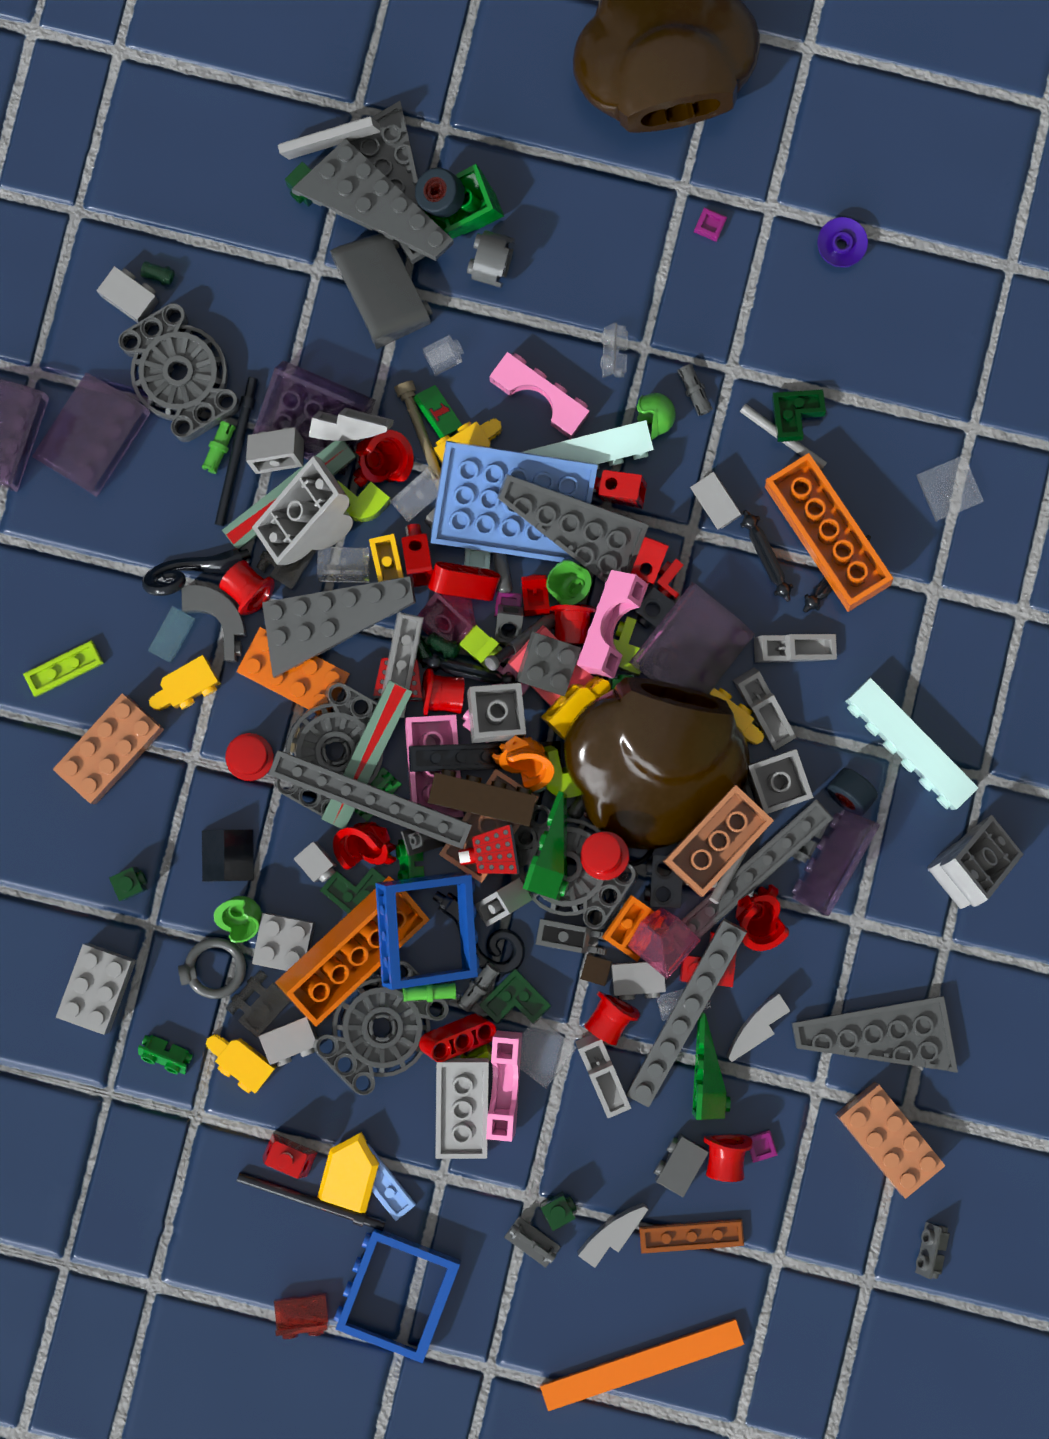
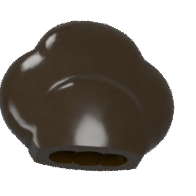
(666, 60)
(654, 759)

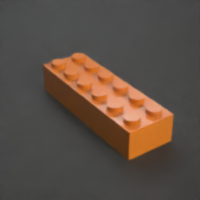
(828, 532)
(345, 957)

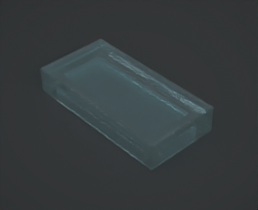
(171, 634)

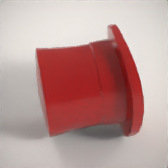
(247, 587)
(572, 622)
(442, 693)
(249, 757)
(604, 855)
(611, 1018)
(727, 1156)

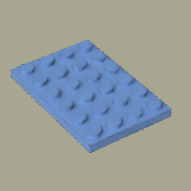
(473, 516)

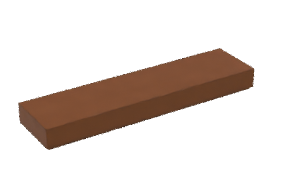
(691, 1236)

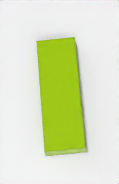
(63, 668)

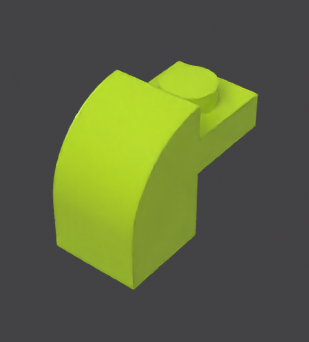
(368, 504)
(479, 645)
(628, 651)
(561, 780)

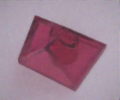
(448, 617)
(663, 941)

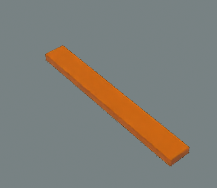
(641, 1364)

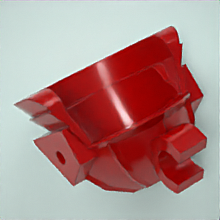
(384, 458)
(364, 842)
(761, 920)

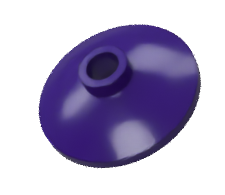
(850, 233)

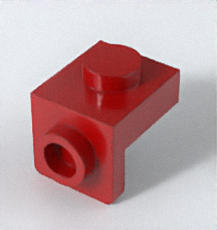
(668, 572)
(535, 595)

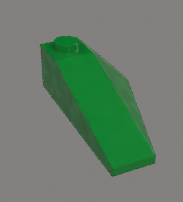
(478, 208)
(549, 869)
(709, 1088)

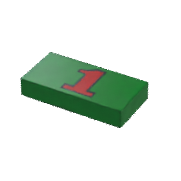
(437, 411)

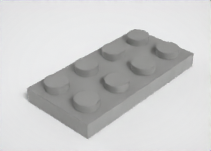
(461, 1108)

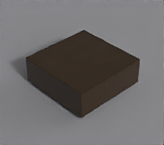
(595, 970)

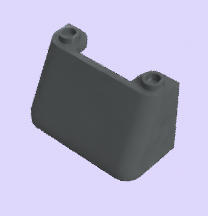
(381, 288)

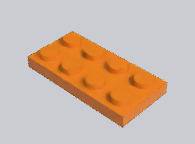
(301, 684)

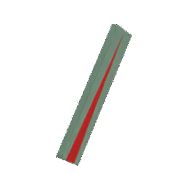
(240, 530)
(370, 747)

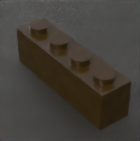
(482, 799)

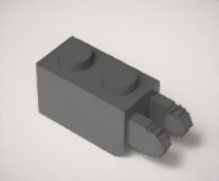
(567, 937)

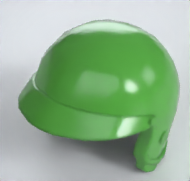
(657, 411)
(569, 583)
(240, 917)

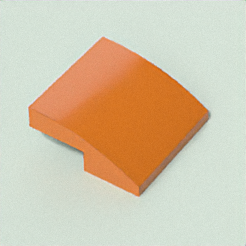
(625, 925)

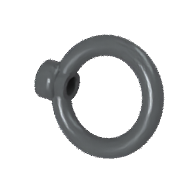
(189, 976)

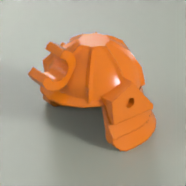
(528, 758)

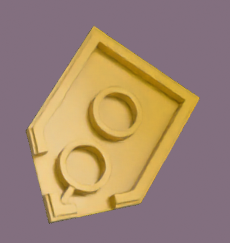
(349, 1175)

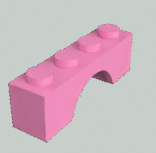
(514, 376)
(621, 594)
(505, 1085)

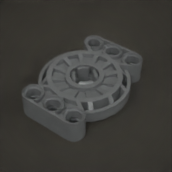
(194, 392)
(338, 725)
(582, 887)
(365, 1048)

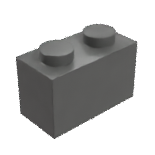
(680, 1165)

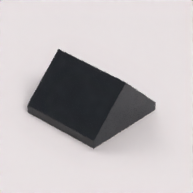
(227, 855)

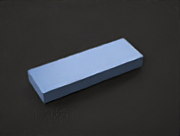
(390, 1191)

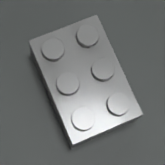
(96, 988)

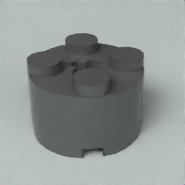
(491, 258)

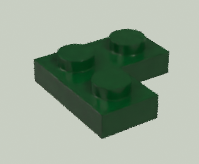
(791, 407)
(348, 895)
(512, 993)

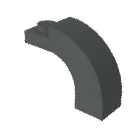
(209, 601)

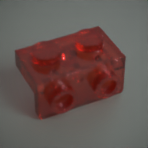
(301, 1315)

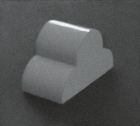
(305, 515)
(976, 863)

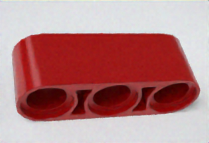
(464, 581)
(446, 1037)

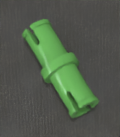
(218, 447)
(430, 992)

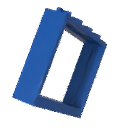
(388, 929)
(352, 1288)

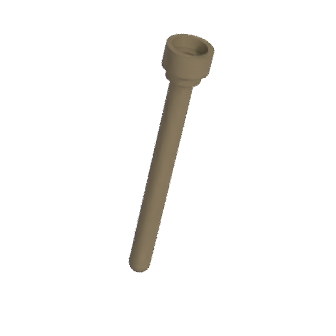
(406, 392)

